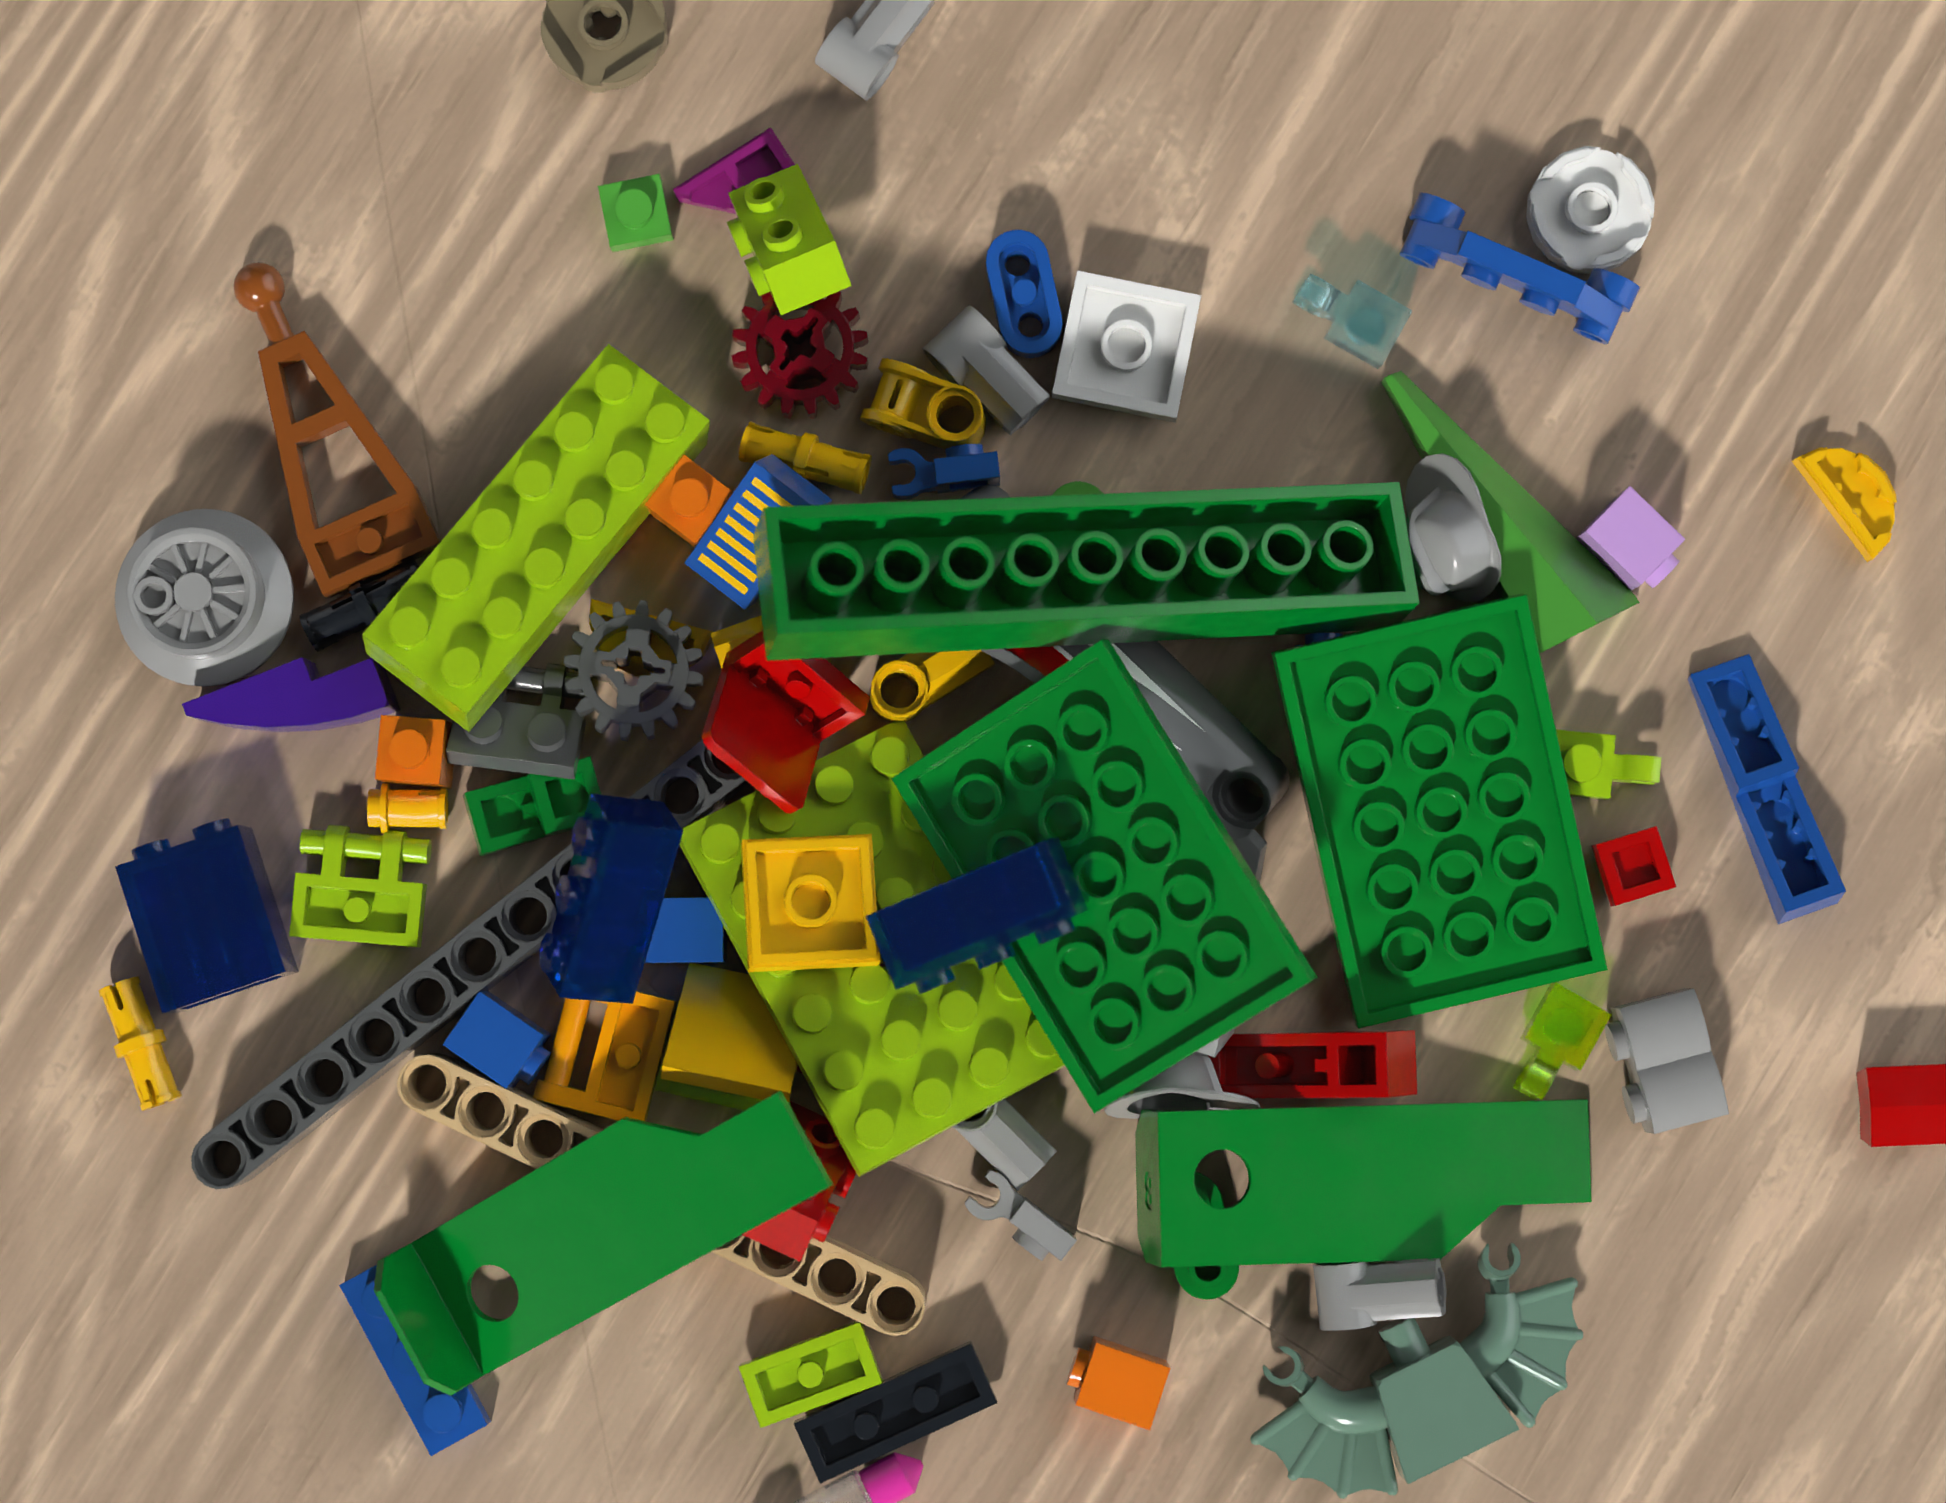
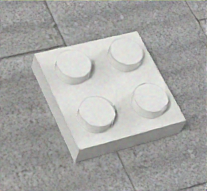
(1126, 346)

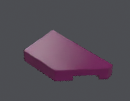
(751, 161)

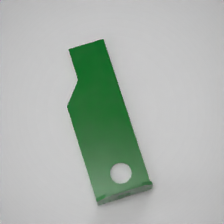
(1352, 1178)
(591, 1234)

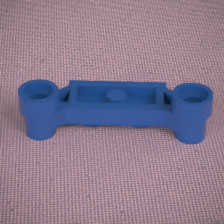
(1488, 263)

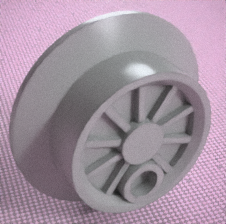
(204, 597)

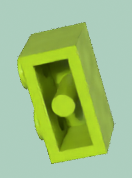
(789, 240)

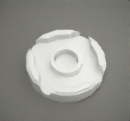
(1590, 209)

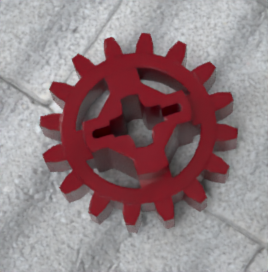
(785, 373)

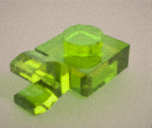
(1562, 1032)

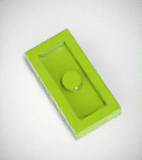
(810, 1373)

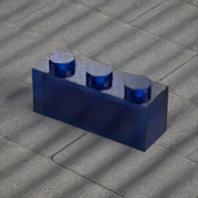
(610, 898)
(978, 916)

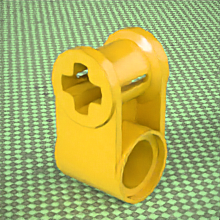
(920, 406)

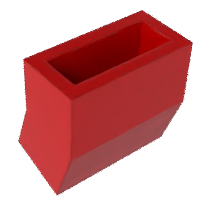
(1902, 1105)

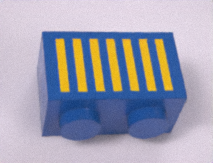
(727, 548)

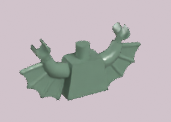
(1433, 1397)

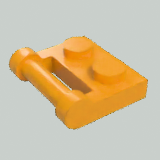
(623, 1062)

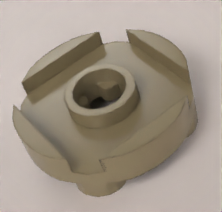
(601, 62)

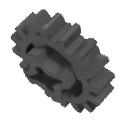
(637, 643)

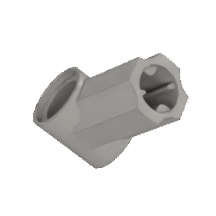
(865, 47)
(975, 357)
(1008, 1142)
(1366, 1292)

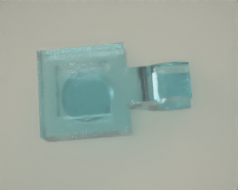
(1362, 321)

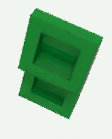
(528, 808)

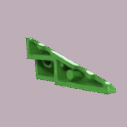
(1539, 556)

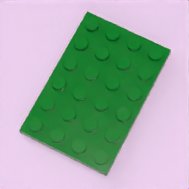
(1440, 810)
(1175, 918)

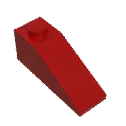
(1319, 1064)

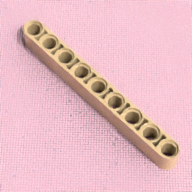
(514, 1139)

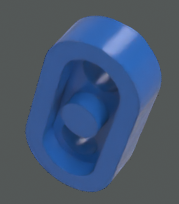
(1024, 295)

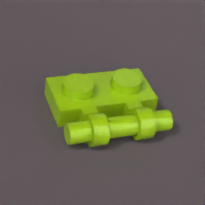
(360, 908)

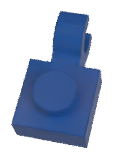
(960, 470)

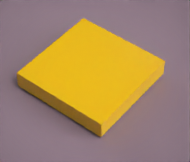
(809, 902)
(727, 1037)

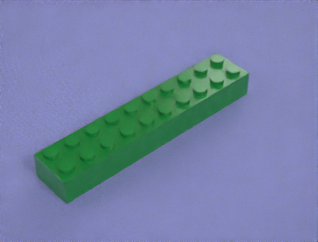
(1081, 569)

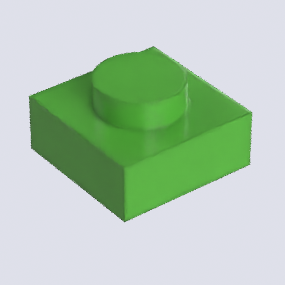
(635, 213)

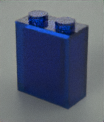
(205, 916)

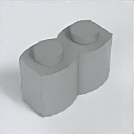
(1666, 1061)

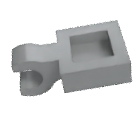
(1036, 1229)

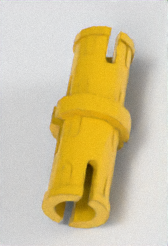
(807, 456)
(140, 1043)

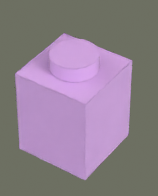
(1632, 540)

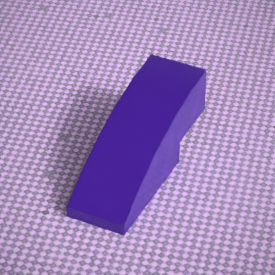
(299, 699)

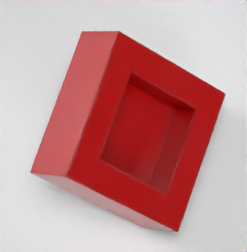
(1633, 866)

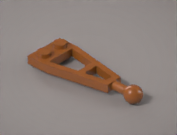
(365, 540)

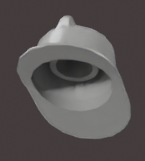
(1450, 531)
(1182, 1087)

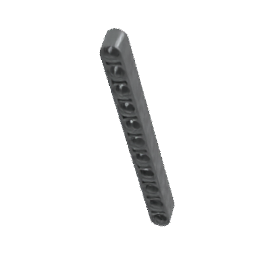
(398, 1004)

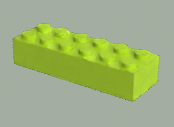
(535, 538)

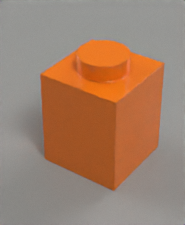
(688, 500)
(414, 752)
(1118, 1381)

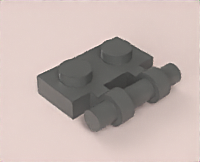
(525, 736)

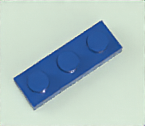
(436, 1416)

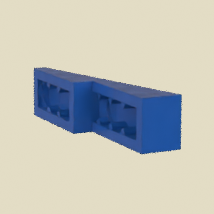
(1765, 789)

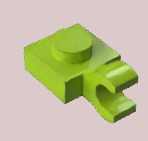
(1593, 765)

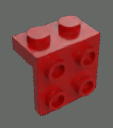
(775, 715)

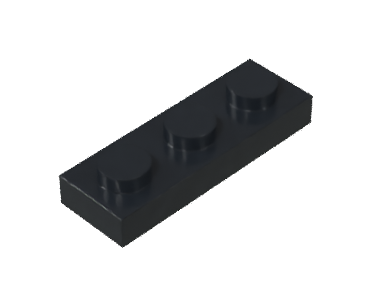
(895, 1412)

